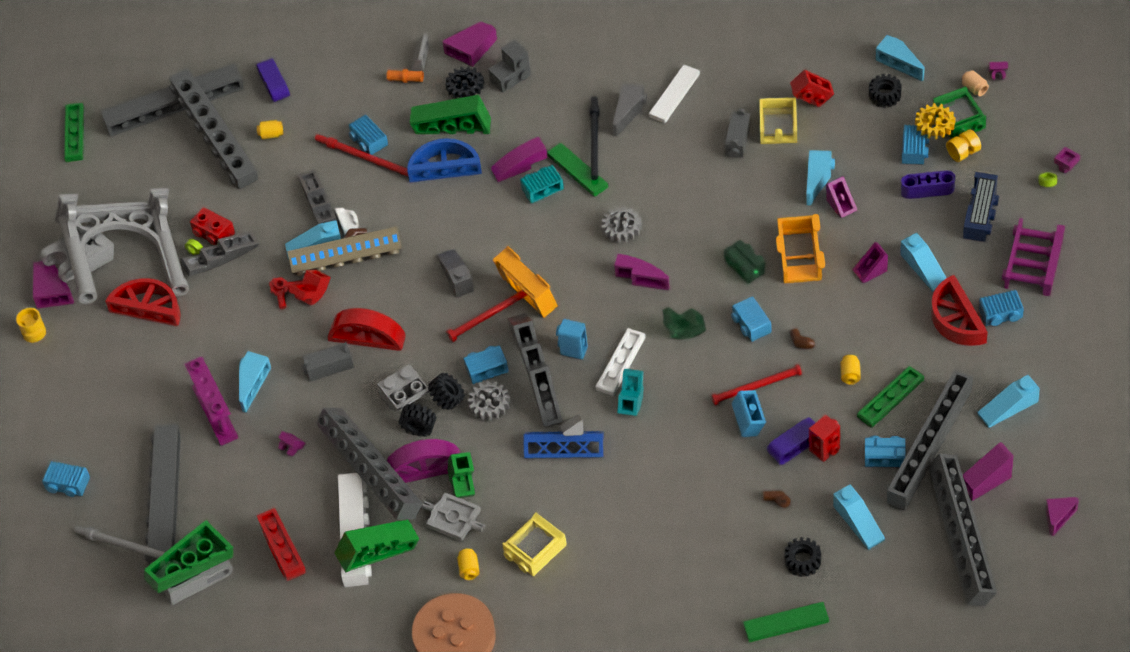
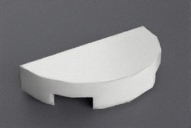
(346, 218)

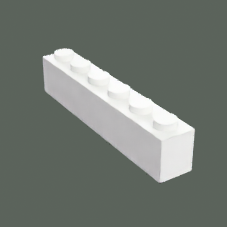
(353, 516)

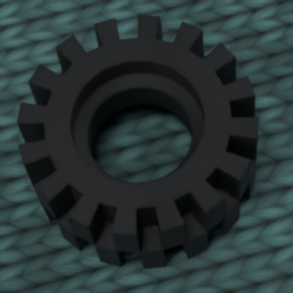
(885, 82)
(446, 391)
(417, 419)
(798, 566)

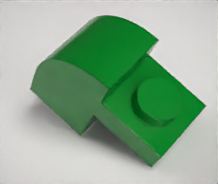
(460, 474)

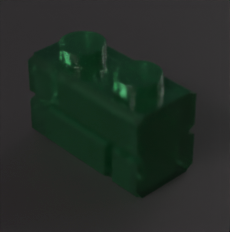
(744, 261)

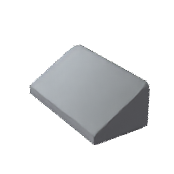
(420, 53)
(572, 427)

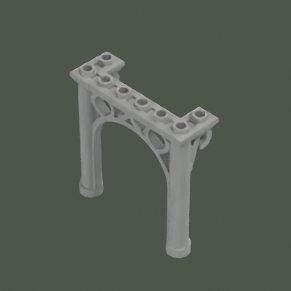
(114, 217)

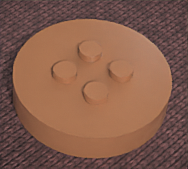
(454, 625)

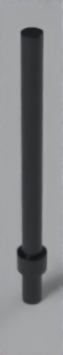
(594, 113)

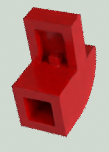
(312, 287)

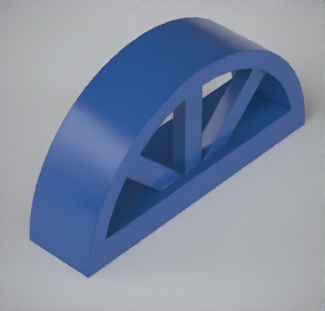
(422, 170)

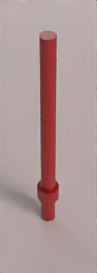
(333, 143)

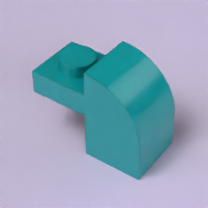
(632, 392)

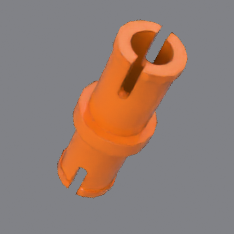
(405, 75)

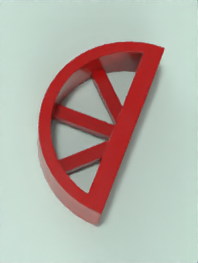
(120, 304)
(367, 329)
(977, 334)
(281, 545)

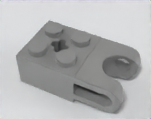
(98, 251)
(199, 582)

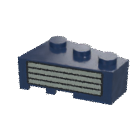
(981, 207)

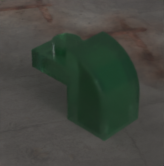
(684, 325)

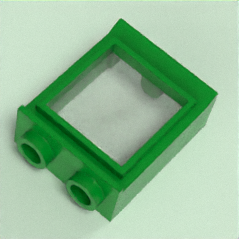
(965, 110)

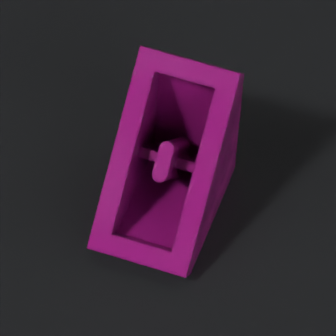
(839, 197)
(872, 263)
(1059, 512)

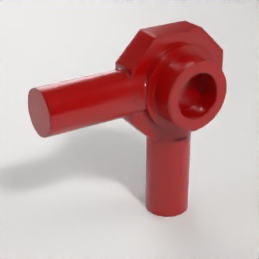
(279, 288)

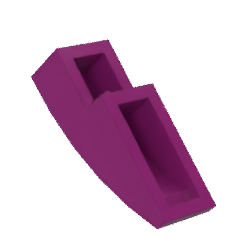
(519, 159)
(641, 272)

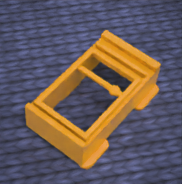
(800, 225)
(522, 278)

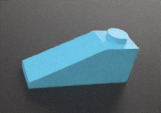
(898, 56)
(819, 172)
(318, 234)
(922, 261)
(252, 373)
(1010, 401)
(857, 516)

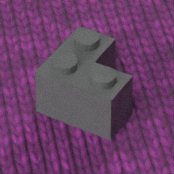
(512, 68)

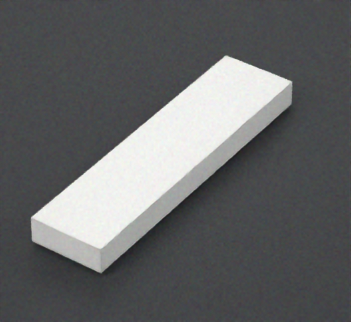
(674, 94)
(619, 361)

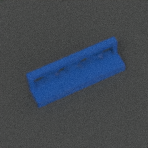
(558, 437)

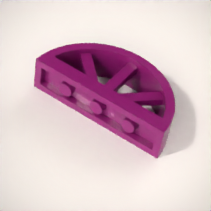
(422, 459)

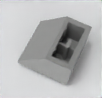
(402, 388)

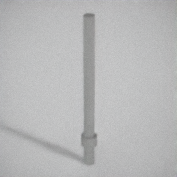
(93, 534)

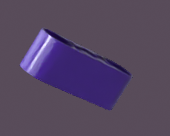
(273, 80)
(928, 184)
(791, 442)

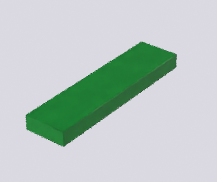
(74, 132)
(576, 169)
(890, 396)
(786, 622)

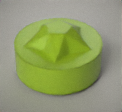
(1047, 179)
(193, 247)

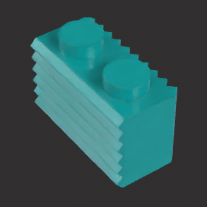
(541, 183)

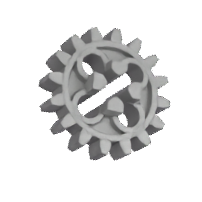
(630, 225)
(499, 401)

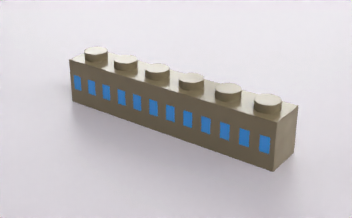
(344, 250)

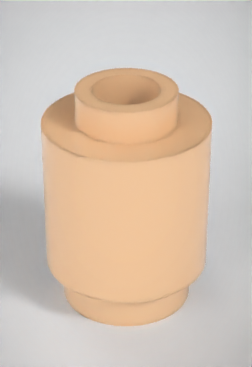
(975, 83)

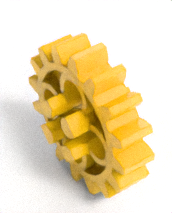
(943, 124)

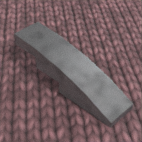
(316, 197)
(222, 253)

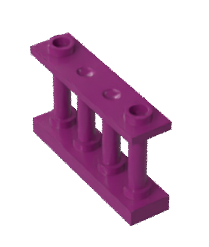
(1049, 267)
(211, 401)

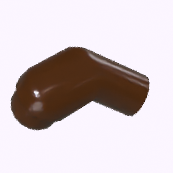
(354, 232)
(801, 341)
(777, 496)

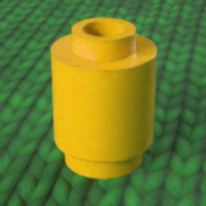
(270, 129)
(850, 369)
(468, 564)

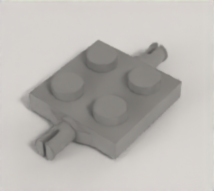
(453, 517)

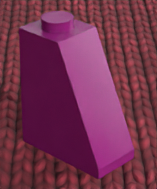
(470, 43)
(48, 287)
(989, 471)

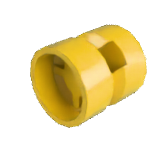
(964, 145)
(31, 325)

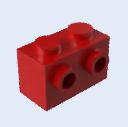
(811, 88)
(211, 226)
(824, 438)

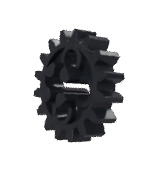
(474, 85)

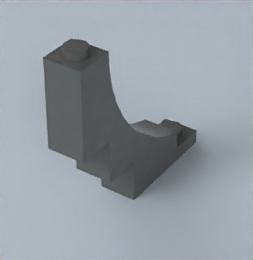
(536, 368)

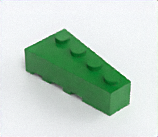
(451, 116)
(374, 544)
(189, 557)

